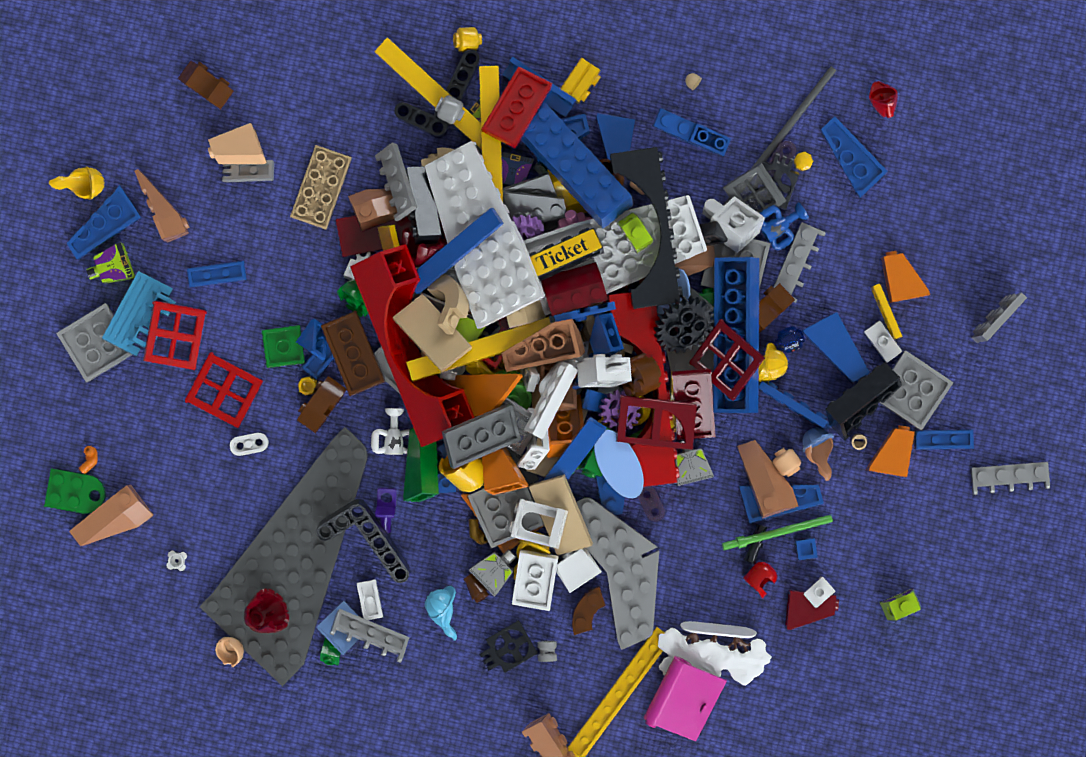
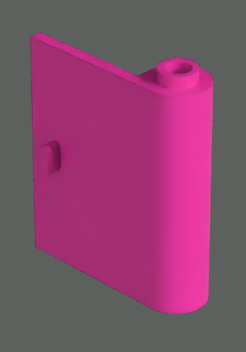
(681, 698)

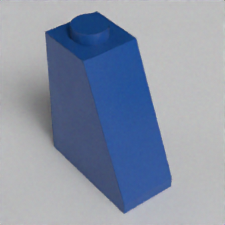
(615, 133)

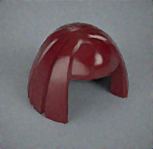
(420, 252)
(266, 612)

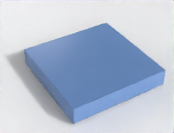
(339, 638)

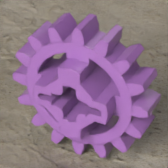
(528, 226)
(612, 412)

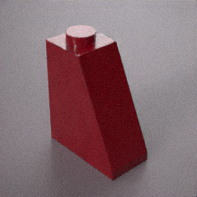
(802, 612)

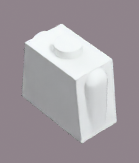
(577, 568)

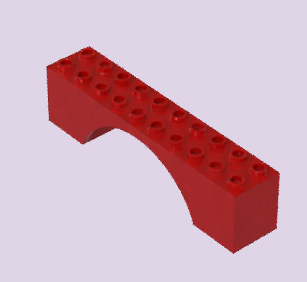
(387, 287)
(636, 329)

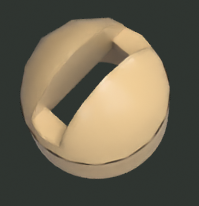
(692, 80)
(858, 444)

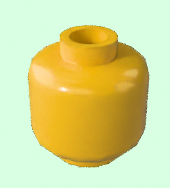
(467, 39)

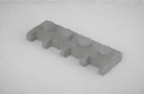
(397, 181)
(797, 257)
(1010, 475)
(370, 633)

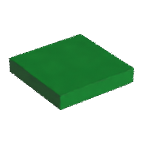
(281, 346)

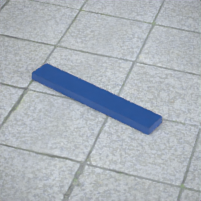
(458, 248)
(577, 449)

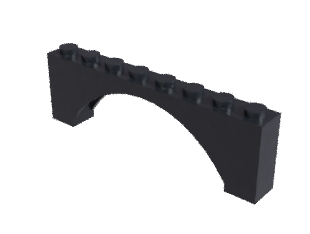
(644, 170)

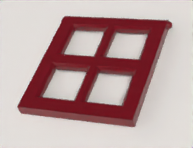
(726, 358)

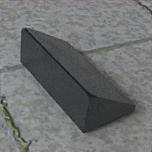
(713, 233)

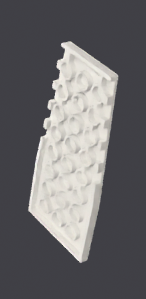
(619, 262)
(499, 270)

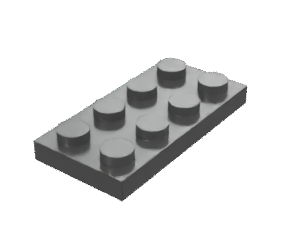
(481, 435)

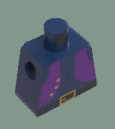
(515, 168)

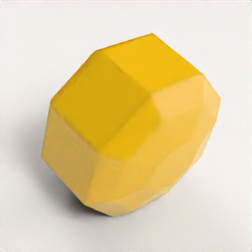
(803, 161)
(307, 385)

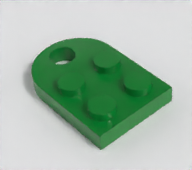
(72, 491)

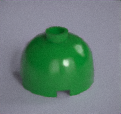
(352, 295)

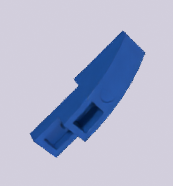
(691, 132)

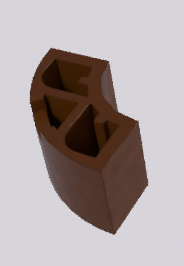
(205, 84)
(773, 304)
(321, 404)
(585, 610)

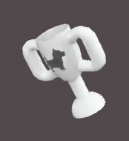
(393, 437)

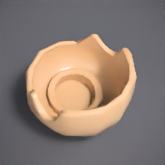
(229, 651)

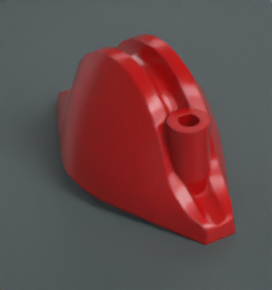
(883, 99)

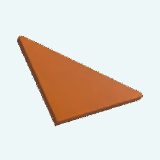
(487, 390)

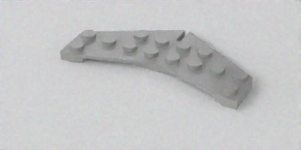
(630, 575)

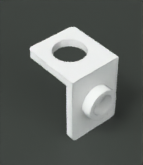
(819, 592)

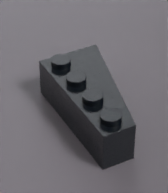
(862, 399)

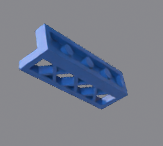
(556, 98)

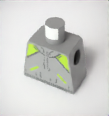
(692, 466)
(494, 570)

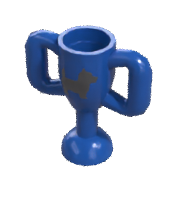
(778, 226)

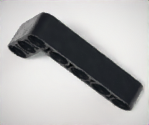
(455, 83)
(370, 535)

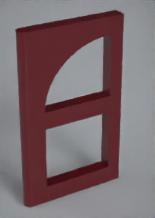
(683, 411)

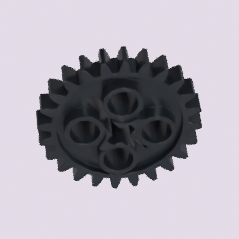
(683, 324)

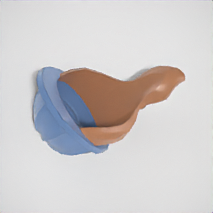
(817, 447)

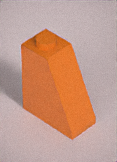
(901, 278)
(894, 453)
(501, 473)

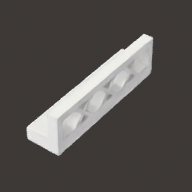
(551, 399)

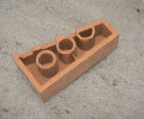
(547, 738)

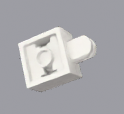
(737, 221)
(604, 371)

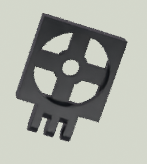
(780, 167)
(495, 655)

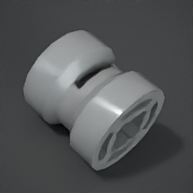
(547, 651)

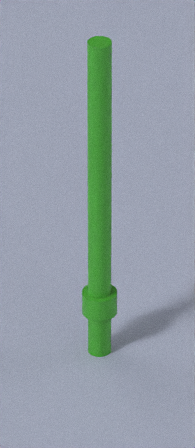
(742, 541)

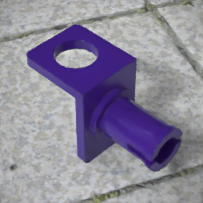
(386, 510)

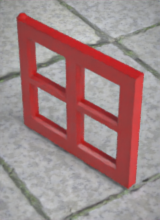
(174, 335)
(223, 390)

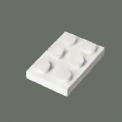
(535, 580)

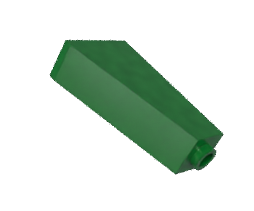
(421, 470)

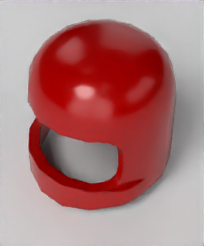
(759, 576)

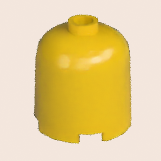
(466, 477)

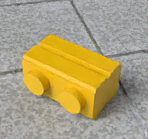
(580, 80)

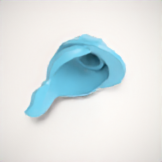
(440, 609)

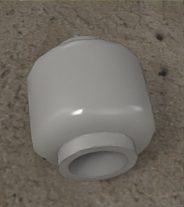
(449, 109)

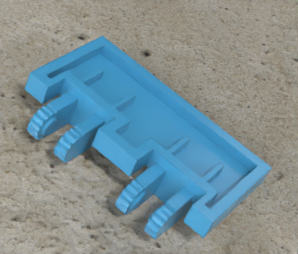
(136, 313)

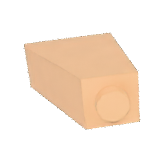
(237, 147)

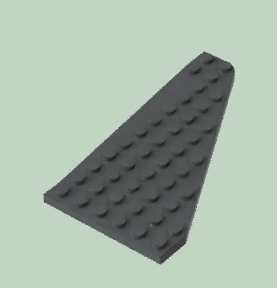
(292, 561)

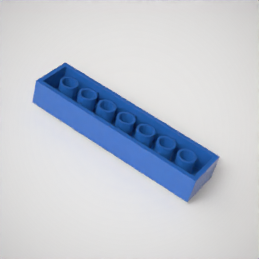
(576, 167)
(738, 305)

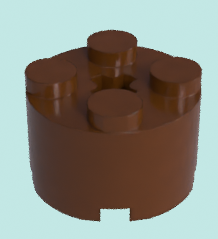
(644, 376)

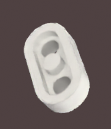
(249, 443)

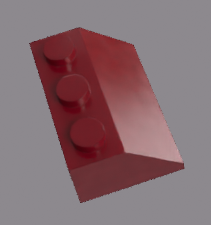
(574, 289)

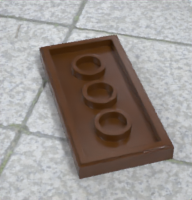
(353, 353)

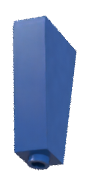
(837, 346)

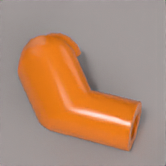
(91, 459)

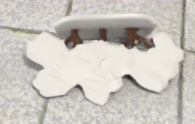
(712, 656)

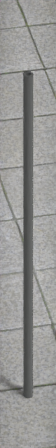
(794, 118)

